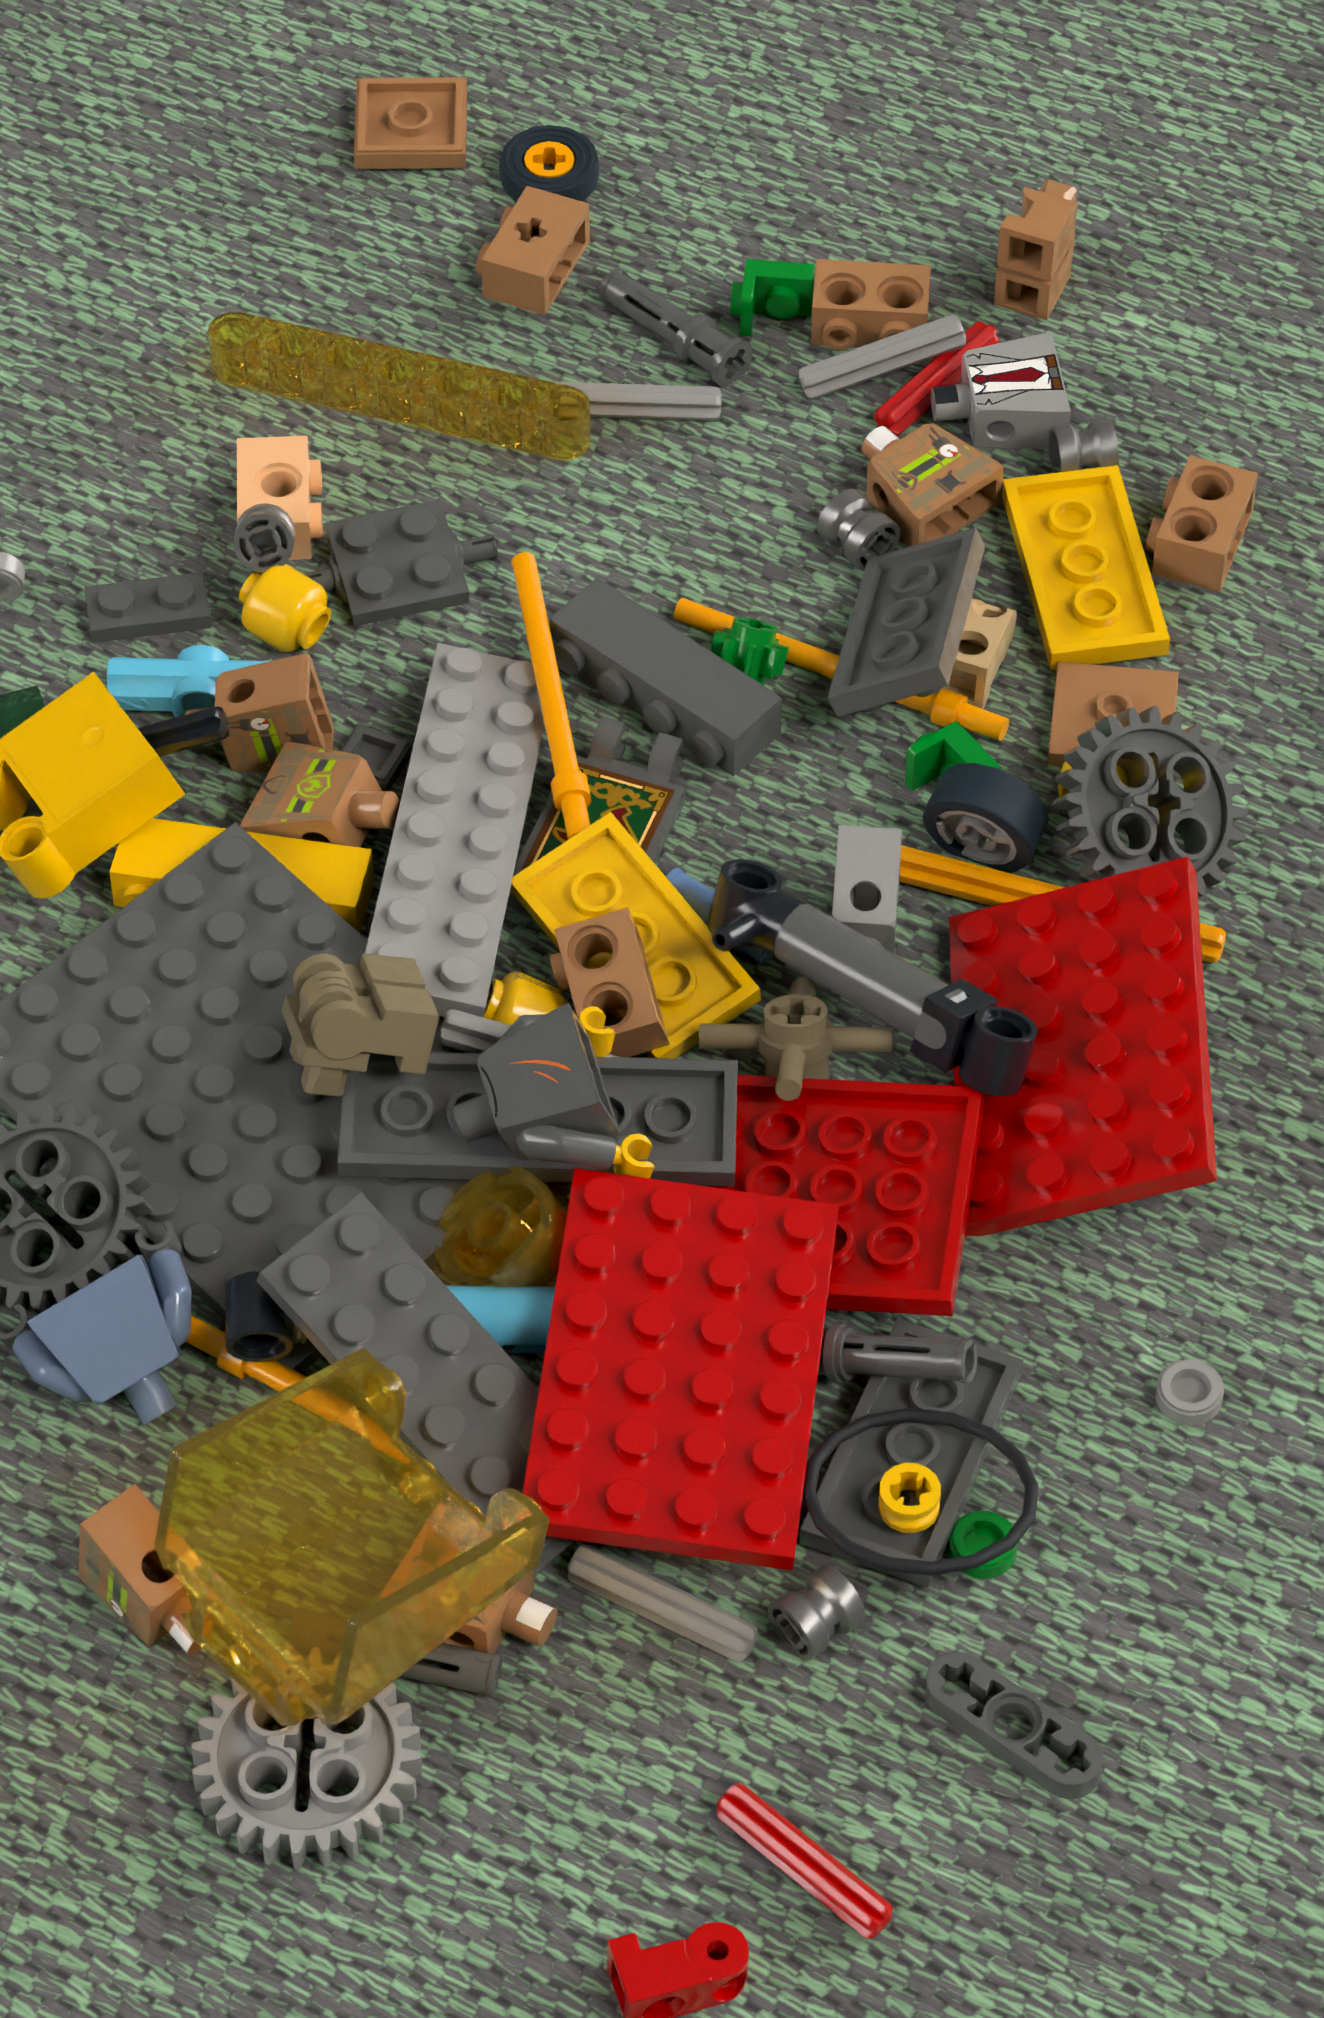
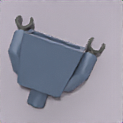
(113, 1332)

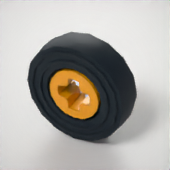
(568, 150)

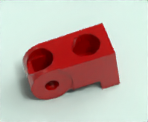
(678, 1974)

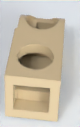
(981, 650)

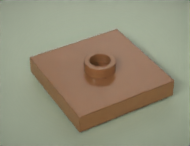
(410, 123)
(1095, 691)

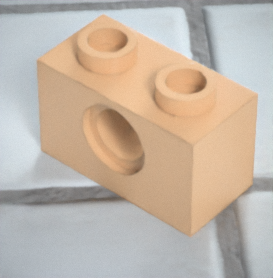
(282, 475)

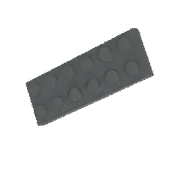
(407, 1126)
(465, 1397)

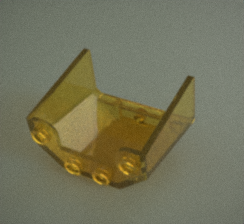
(329, 1546)

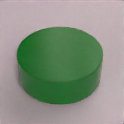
(977, 1532)

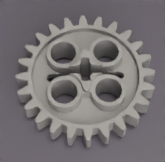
(242, 1756)

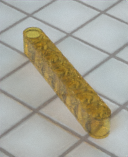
(400, 386)

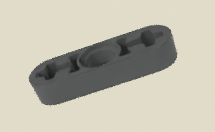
(1009, 1698)

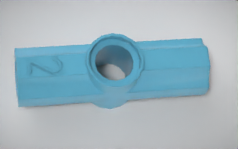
(170, 683)

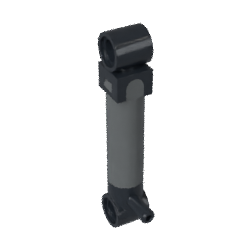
(947, 1022)

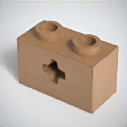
(534, 250)

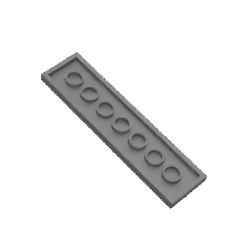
(460, 824)

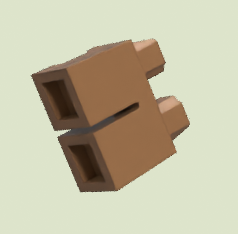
(1037, 250)

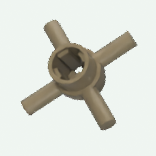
(796, 1038)

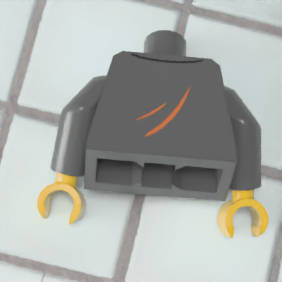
(551, 1094)

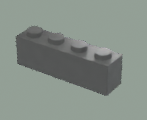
(665, 677)

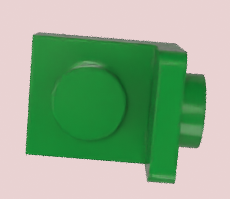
(772, 288)
(939, 751)

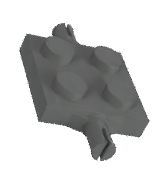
(399, 562)

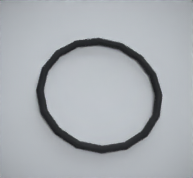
(909, 1565)

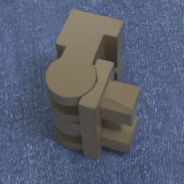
(356, 1011)

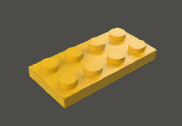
(1085, 567)
(608, 872)

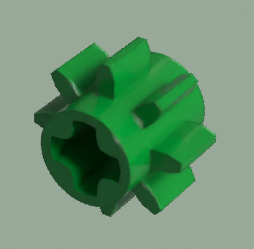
(751, 648)

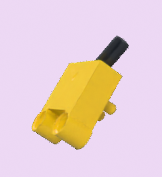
(90, 779)

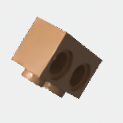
(867, 301)
(1202, 523)
(619, 984)

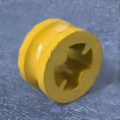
(928, 1491)

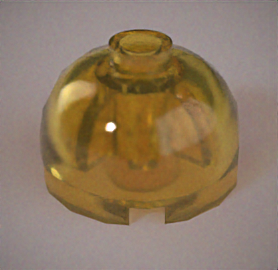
(502, 1232)

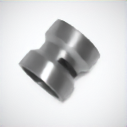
(1084, 449)
(852, 524)
(268, 527)
(814, 1614)

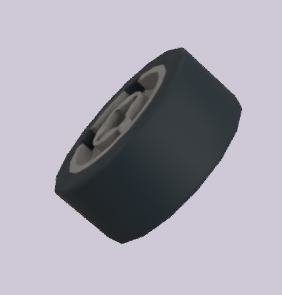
(985, 816)

